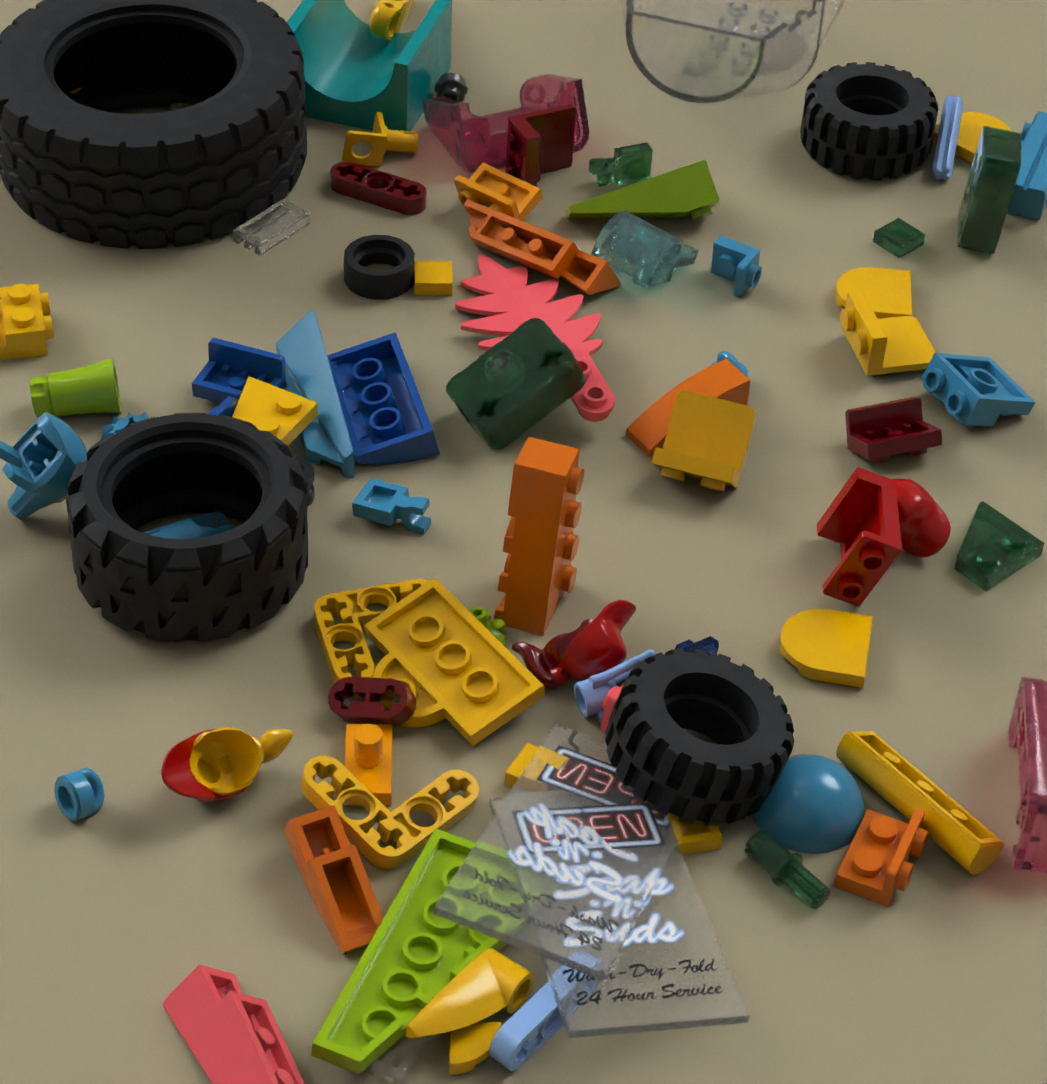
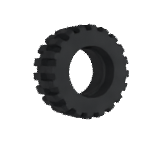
(868, 120)
(683, 771)

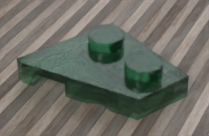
(995, 548)

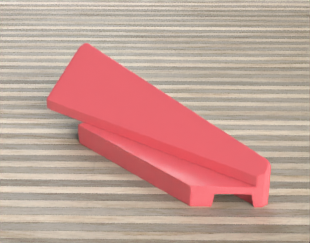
(230, 1031)

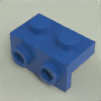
(230, 367)

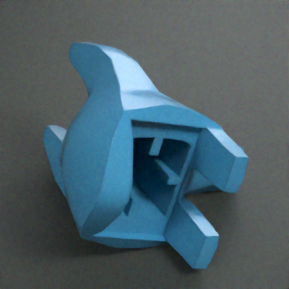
(41, 464)

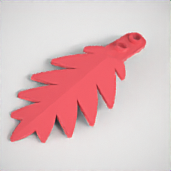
(512, 302)

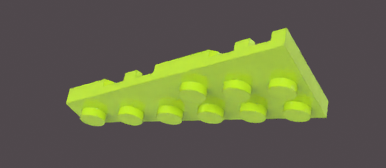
(403, 964)

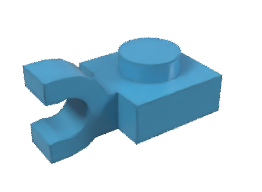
(387, 501)

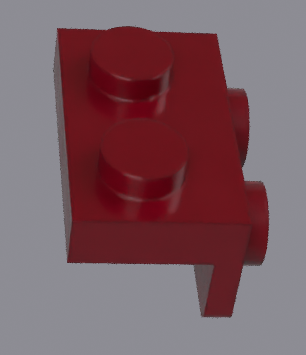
(890, 430)

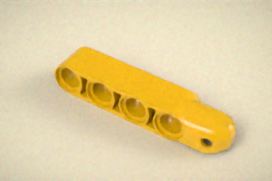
(389, 17)

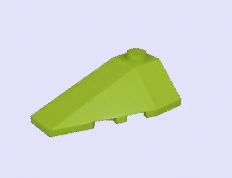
(668, 195)

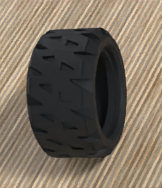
(197, 584)

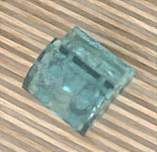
(641, 250)

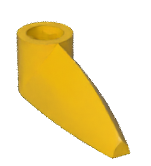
(474, 994)

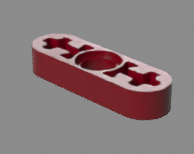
(360, 183)

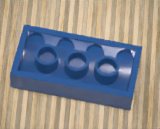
(382, 403)

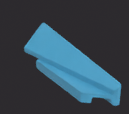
(312, 378)

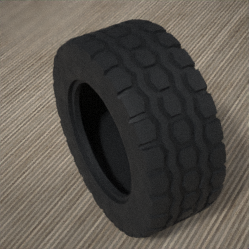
(154, 173)

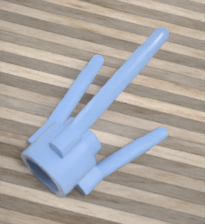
(592, 691)

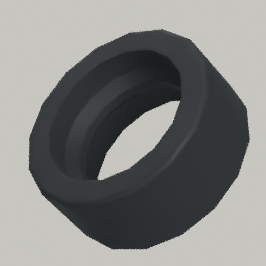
(379, 283)

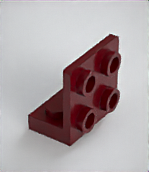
(540, 142)

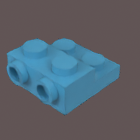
(974, 389)

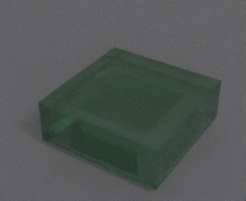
(899, 237)

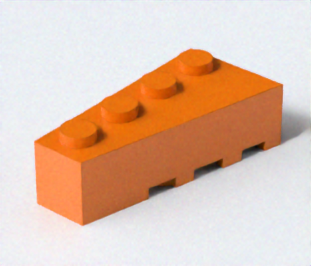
(540, 534)

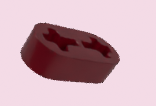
(372, 691)

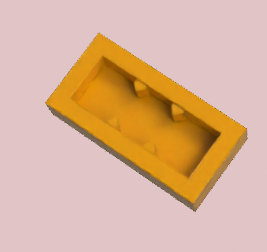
(370, 758)

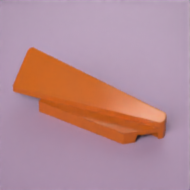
(538, 249)

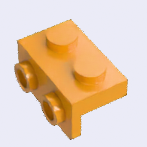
(499, 192)

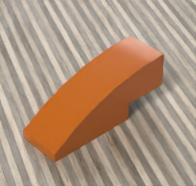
(717, 381)
(335, 877)

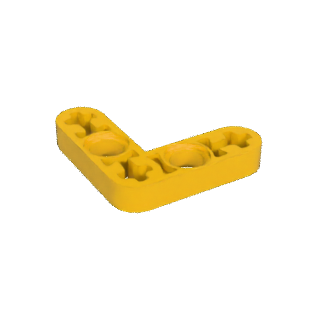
(353, 616)
(394, 824)

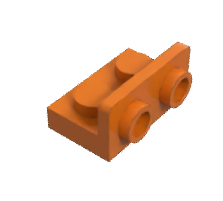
(881, 856)

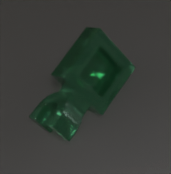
(627, 166)

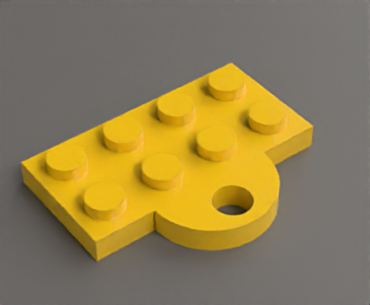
(450, 664)

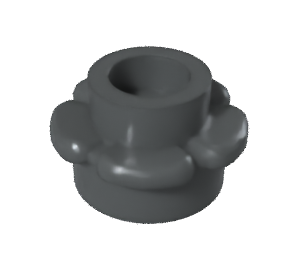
(451, 86)

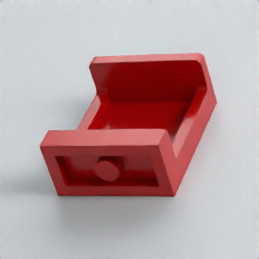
(869, 535)

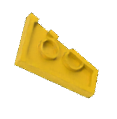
(275, 410)

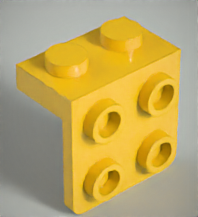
(884, 343)
(706, 440)

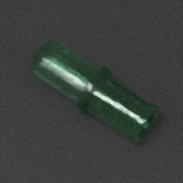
(786, 869)

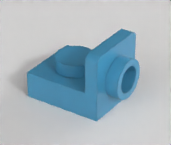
(736, 263)

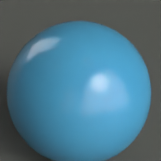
(812, 805)

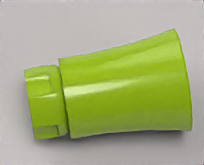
(77, 390)

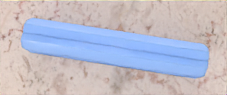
(947, 137)

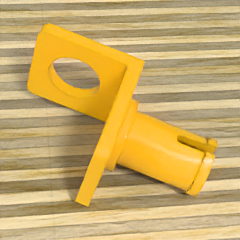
(380, 140)

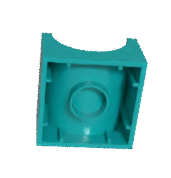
(360, 74)

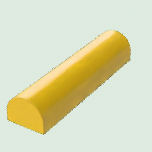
(909, 789)

